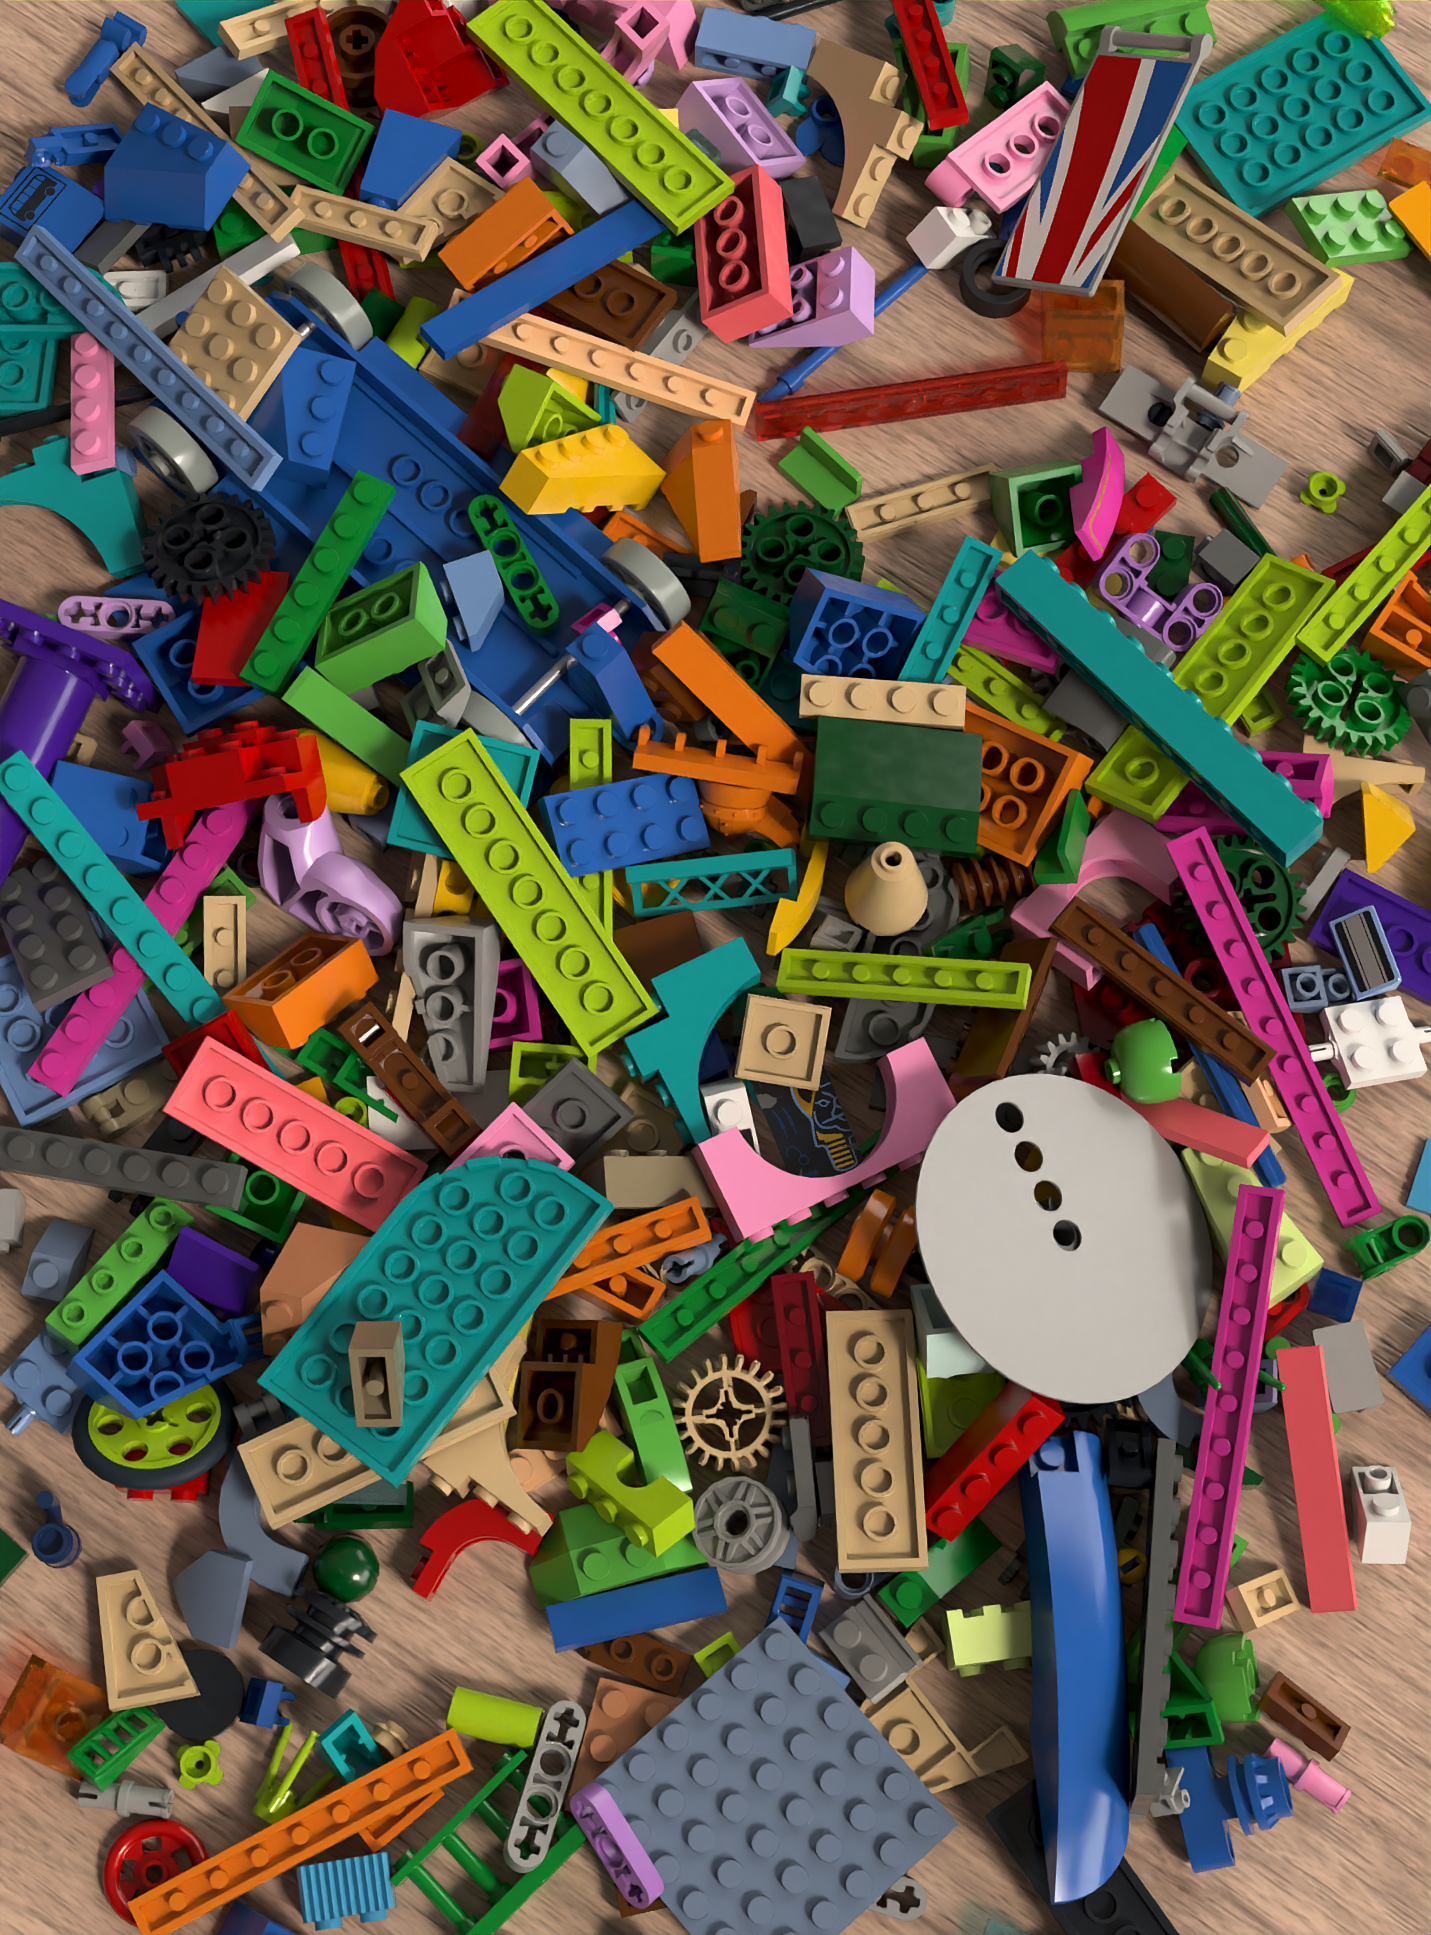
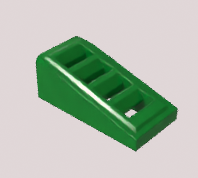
(103, 1775)

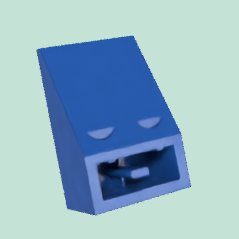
(108, 812)

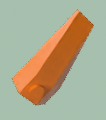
(706, 489)

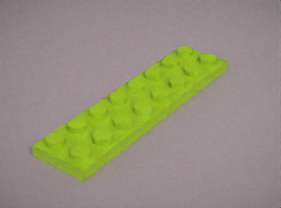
(601, 110)
(1225, 673)
(529, 892)

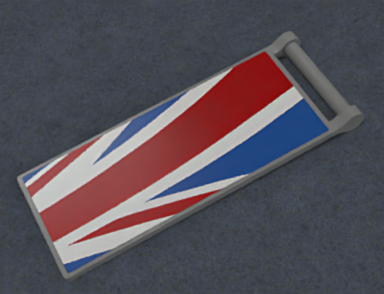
(1100, 163)

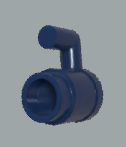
(55, 1542)

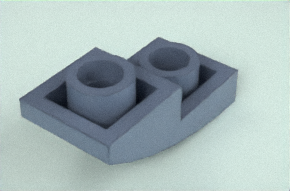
(1313, 988)

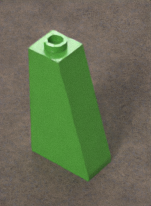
(348, 724)

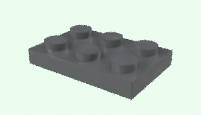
(576, 1112)

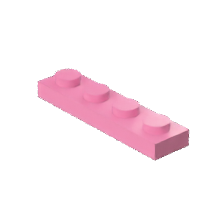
(92, 405)

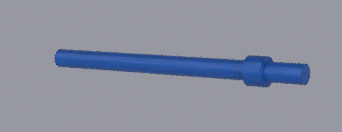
(792, 378)

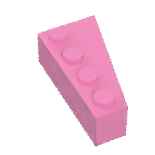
(604, 14)

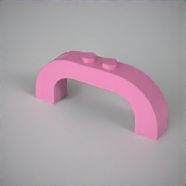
(632, 48)

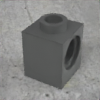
(1224, 561)

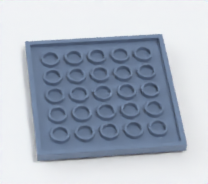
(773, 1799)

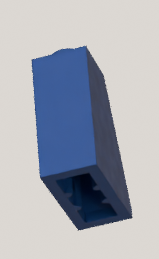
(404, 157)
(608, 681)

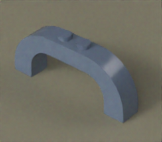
(242, 1527)

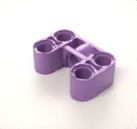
(1144, 607)

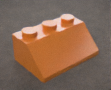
(303, 988)

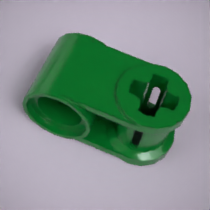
(1381, 1250)

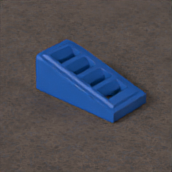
(801, 1582)

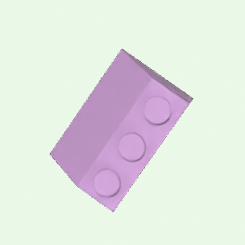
(738, 127)

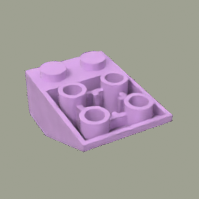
(829, 303)

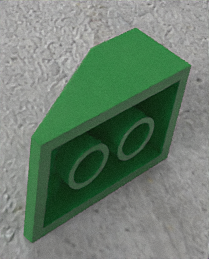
(304, 133)

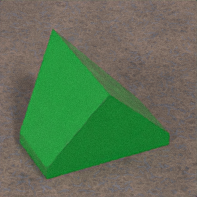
(675, 258)
(1188, 1710)

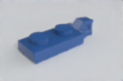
(74, 145)

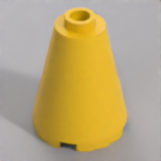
(349, 782)

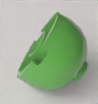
(1142, 1063)
(1230, 1675)

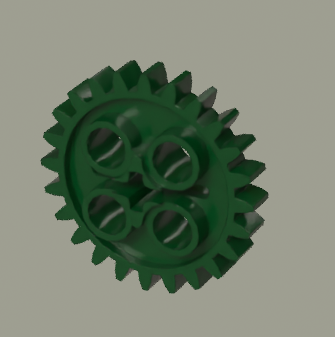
(779, 538)
(1239, 860)

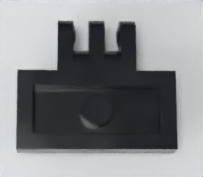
(167, 244)

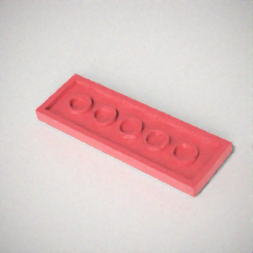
(292, 1135)

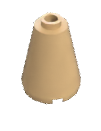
(886, 891)

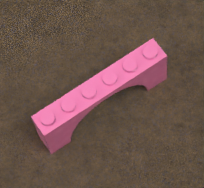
(759, 1195)

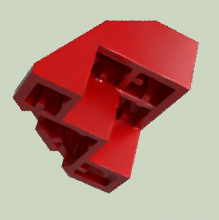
(430, 63)

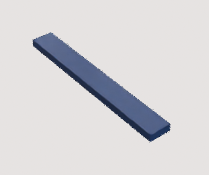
(540, 279)

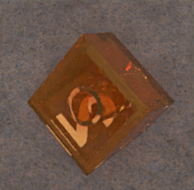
(51, 1714)

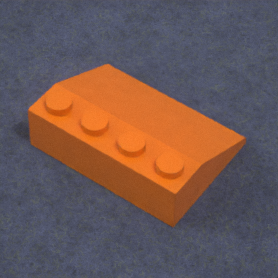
(1021, 784)

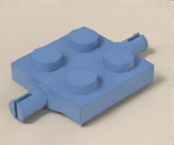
(42, 1386)

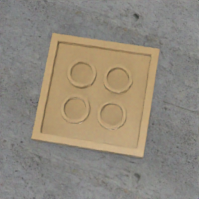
(235, 342)

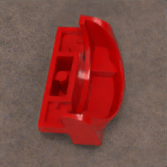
(231, 770)

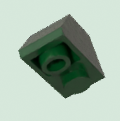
(1012, 75)

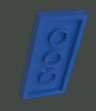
(624, 823)

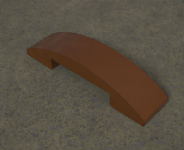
(409, 1079)

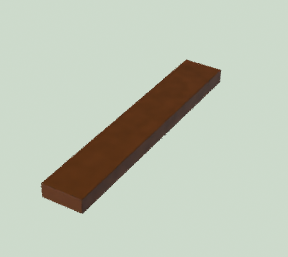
(1162, 991)

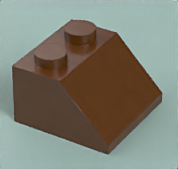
(667, 692)

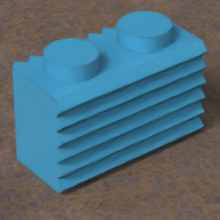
(346, 1889)

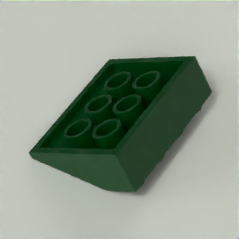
(895, 786)

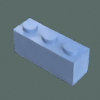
(752, 45)

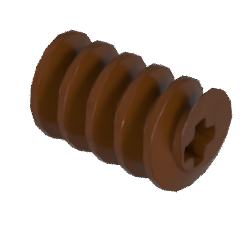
(991, 879)

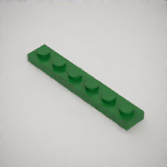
(318, 584)

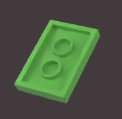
(1348, 228)

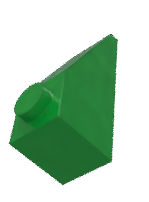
(948, 1564)

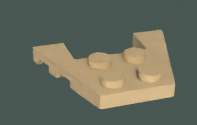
(925, 1739)

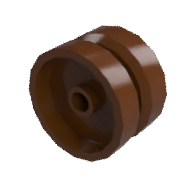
(355, 37)

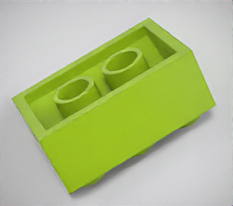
(540, 410)

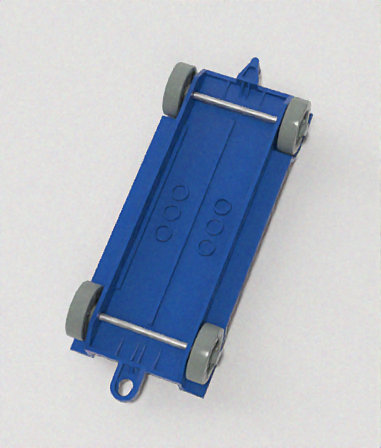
(407, 437)

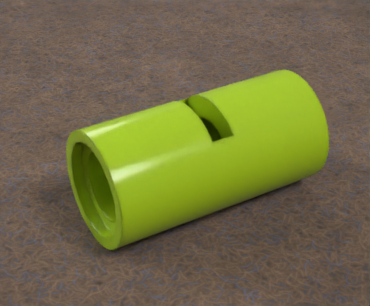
(406, 336)
(494, 1718)

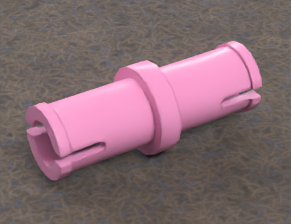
(1308, 1776)

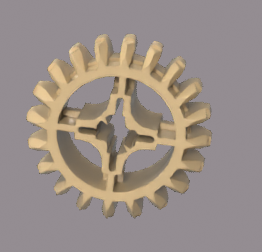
(733, 1448)

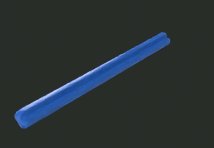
(1220, 1080)

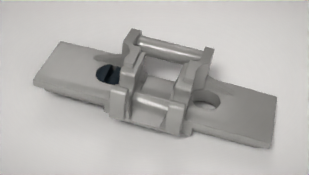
(1185, 446)

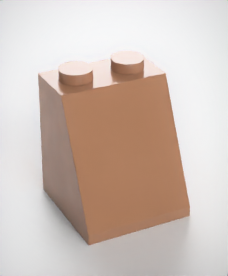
(301, 1279)

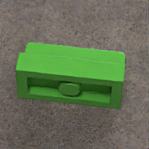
(821, 473)

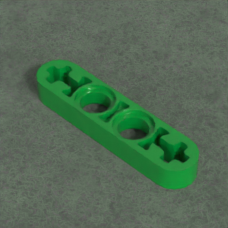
(517, 563)

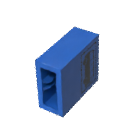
(50, 201)

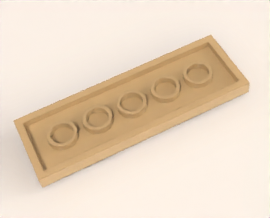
(1236, 252)
(875, 1441)
(303, 1469)

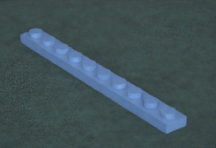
(149, 358)

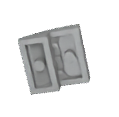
(440, 693)

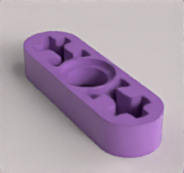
(607, 1828)

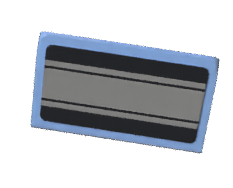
(1365, 953)

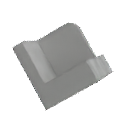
(1349, 1368)

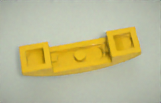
(792, 915)

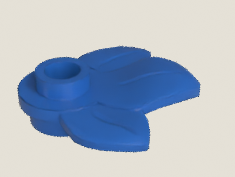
(822, 133)

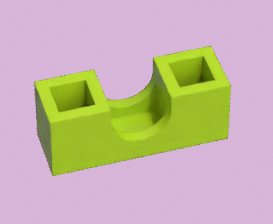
(649, 1515)

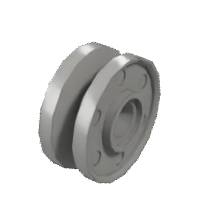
(766, 1529)

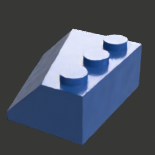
(170, 173)
(305, 414)
(851, 627)
(153, 1351)

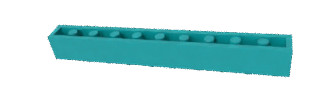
(1160, 709)

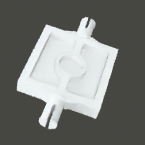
(1372, 1042)

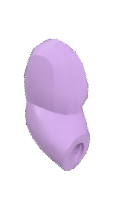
(319, 884)

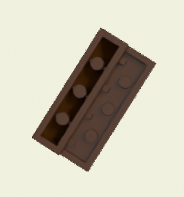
(1169, 288)

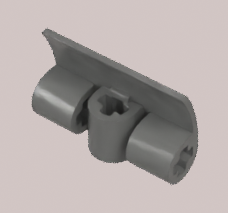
(1087, 710)

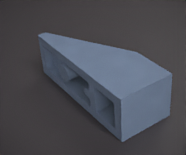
(578, 172)

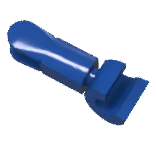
(94, 69)

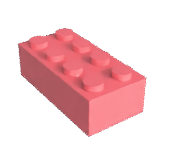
(744, 258)

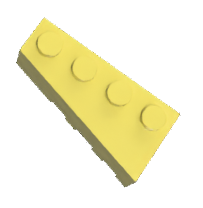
(1252, 345)

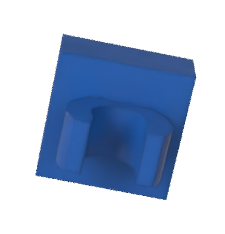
(262, 1703)

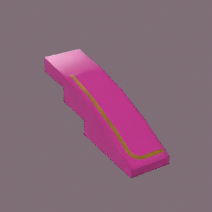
(1100, 495)

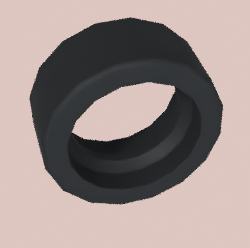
(980, 301)

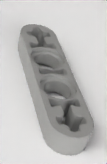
(544, 1785)

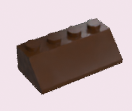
(998, 1033)

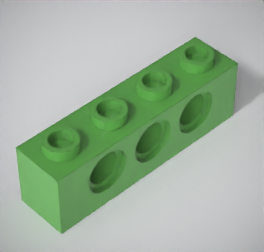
(118, 1275)

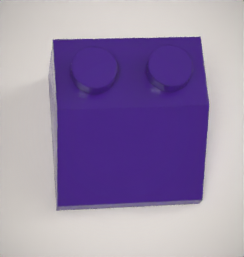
(216, 1275)

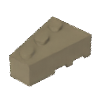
(647, 1182)

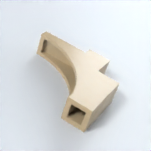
(872, 127)
(1393, 777)
(485, 1463)

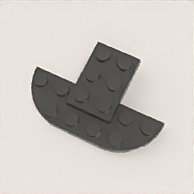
(882, 1026)

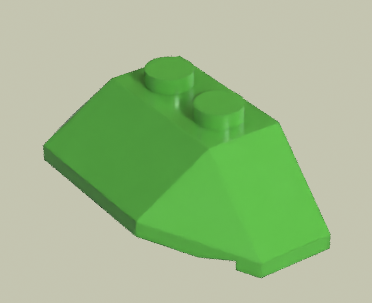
(593, 1557)

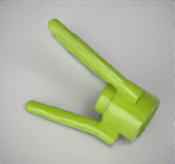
(277, 1800)

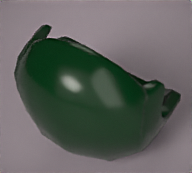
(346, 1568)

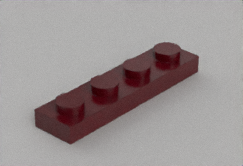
(803, 1351)

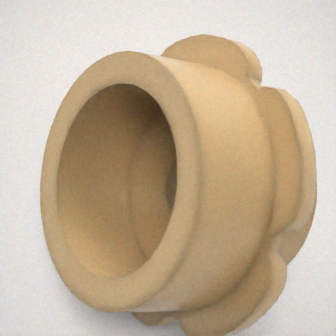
(390, 1739)

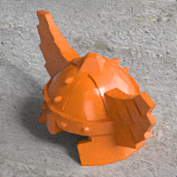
(742, 809)

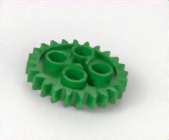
(1374, 714)

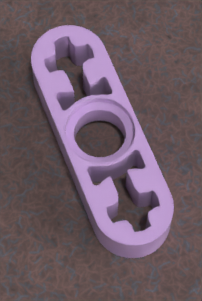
(105, 605)

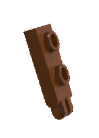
(642, 1661)

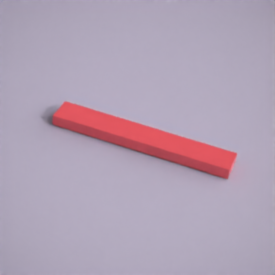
(1317, 1479)

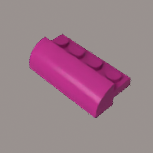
(1307, 772)

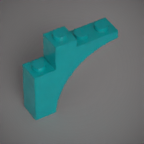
(101, 506)
(671, 1050)

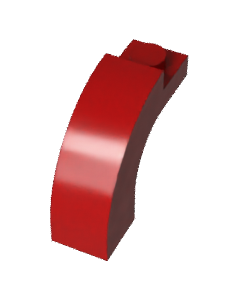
(460, 1529)

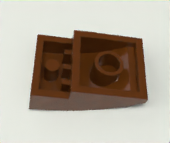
(659, 945)
(567, 1383)

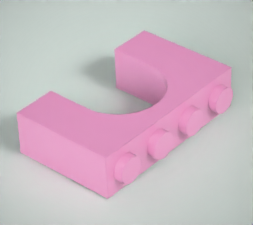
(1116, 847)

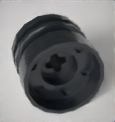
(318, 1641)

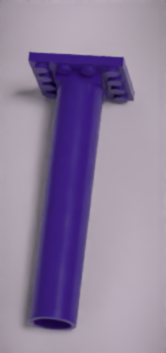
(50, 697)

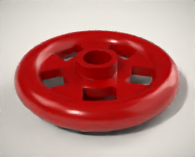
(129, 1846)

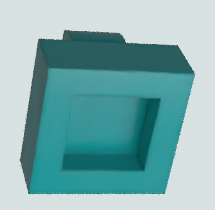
(784, 93)

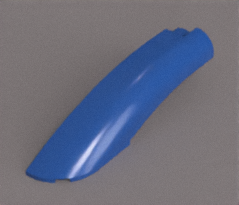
(1076, 1664)

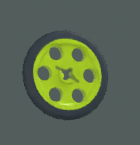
(159, 1467)

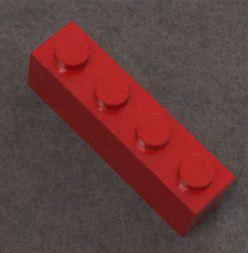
(986, 1457)

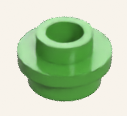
(1347, 1098)

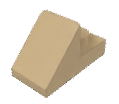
(1261, 1601)

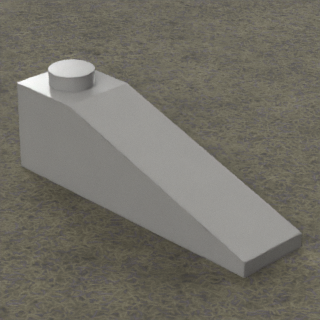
(455, 984)

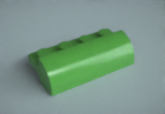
(1079, 27)

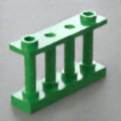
(503, 1897)

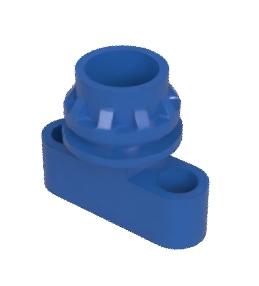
(1251, 1792)

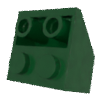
(745, 629)

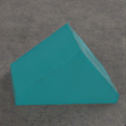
(348, 1749)

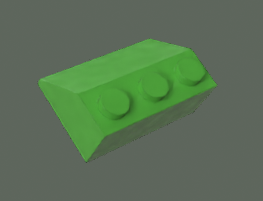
(381, 630)

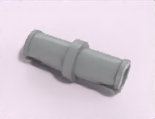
(128, 1799)

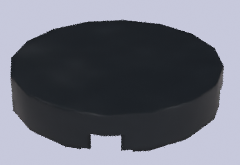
(219, 1702)

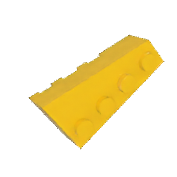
(583, 473)

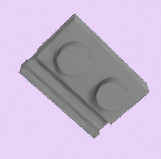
(871, 1648)

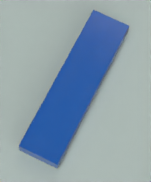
(636, 1609)

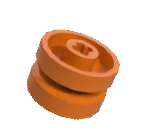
(879, 1241)

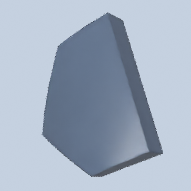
(214, 1596)

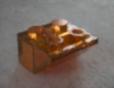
(1084, 328)

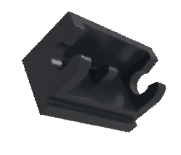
(808, 219)

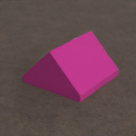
(515, 1007)

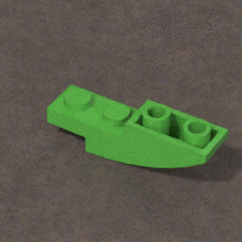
(647, 1416)

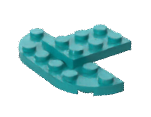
(30, 339)

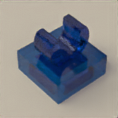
(1334, 1295)

